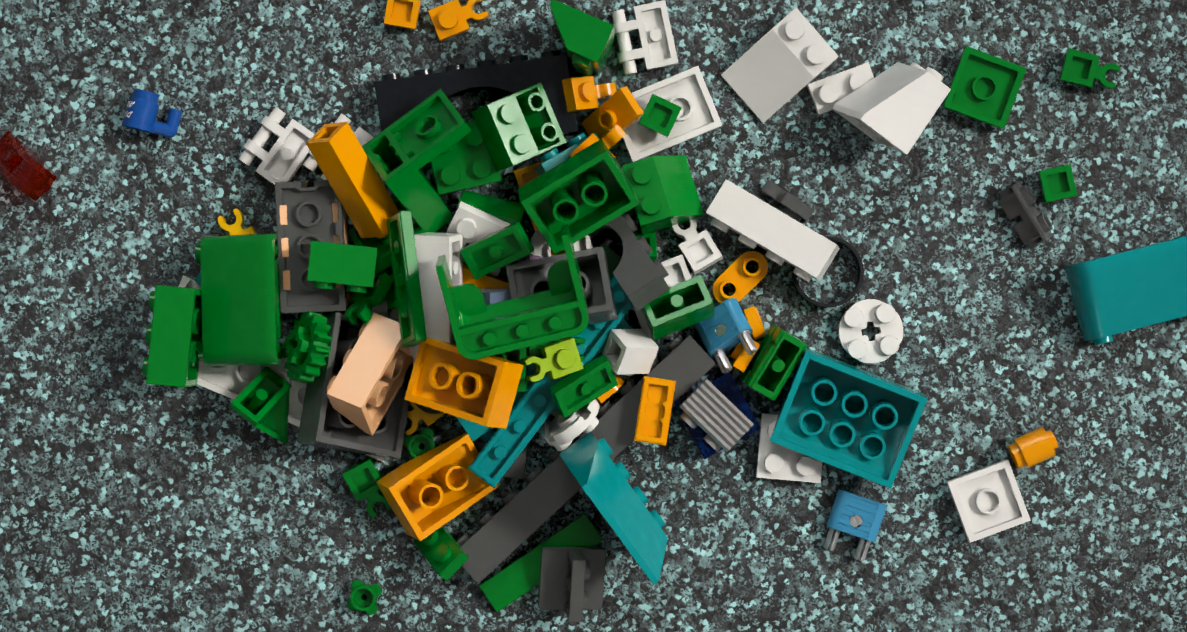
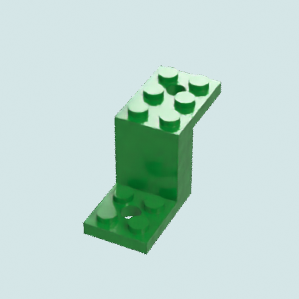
(398, 157)

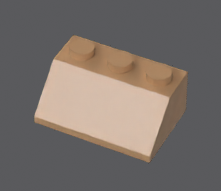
(370, 374)

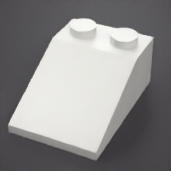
(779, 65)

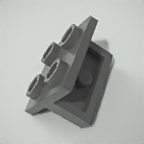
(572, 580)

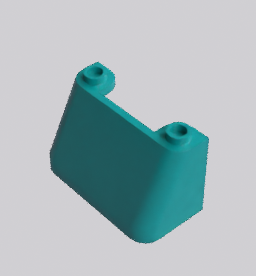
(1130, 289)

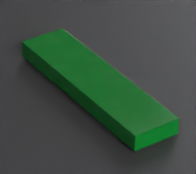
(406, 279)
(525, 571)

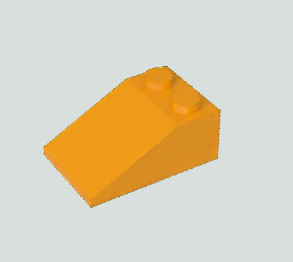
(464, 387)
(434, 487)

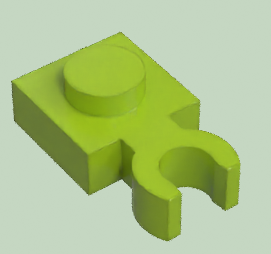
(558, 360)

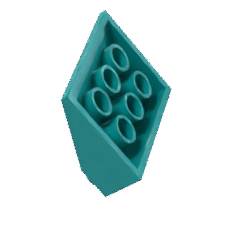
(848, 417)
(618, 502)

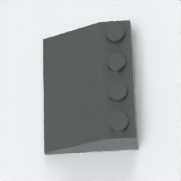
(327, 427)

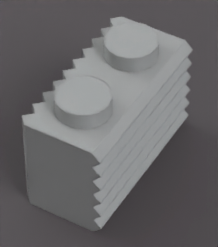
(715, 415)

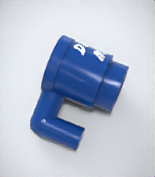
(142, 115)

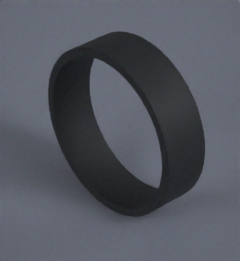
(856, 288)

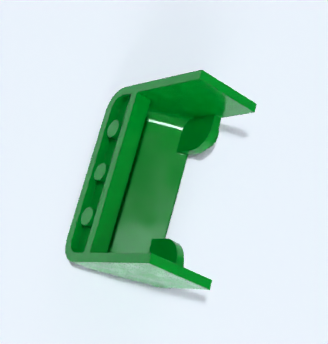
(521, 321)

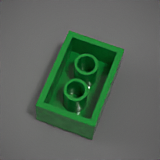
(578, 193)
(173, 336)

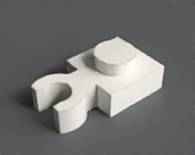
(698, 247)

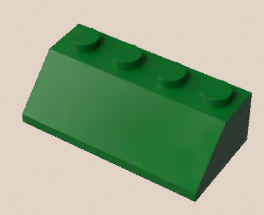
(583, 38)

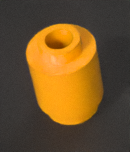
(1033, 448)

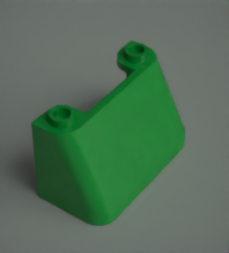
(240, 300)

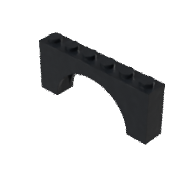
(400, 95)

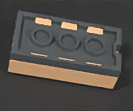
(305, 217)

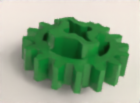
(307, 347)

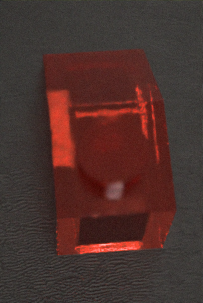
(24, 167)

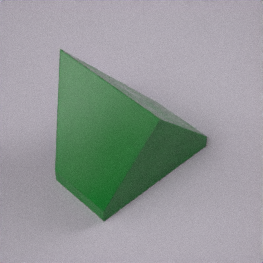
(266, 404)

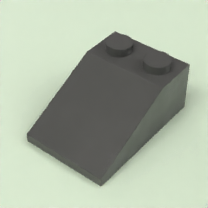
(531, 278)

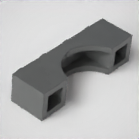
(636, 272)

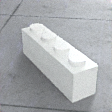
(772, 230)
(428, 249)

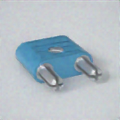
(725, 332)
(856, 517)

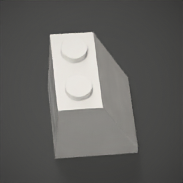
(895, 105)

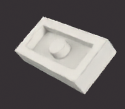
(836, 87)

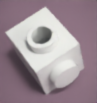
(630, 351)

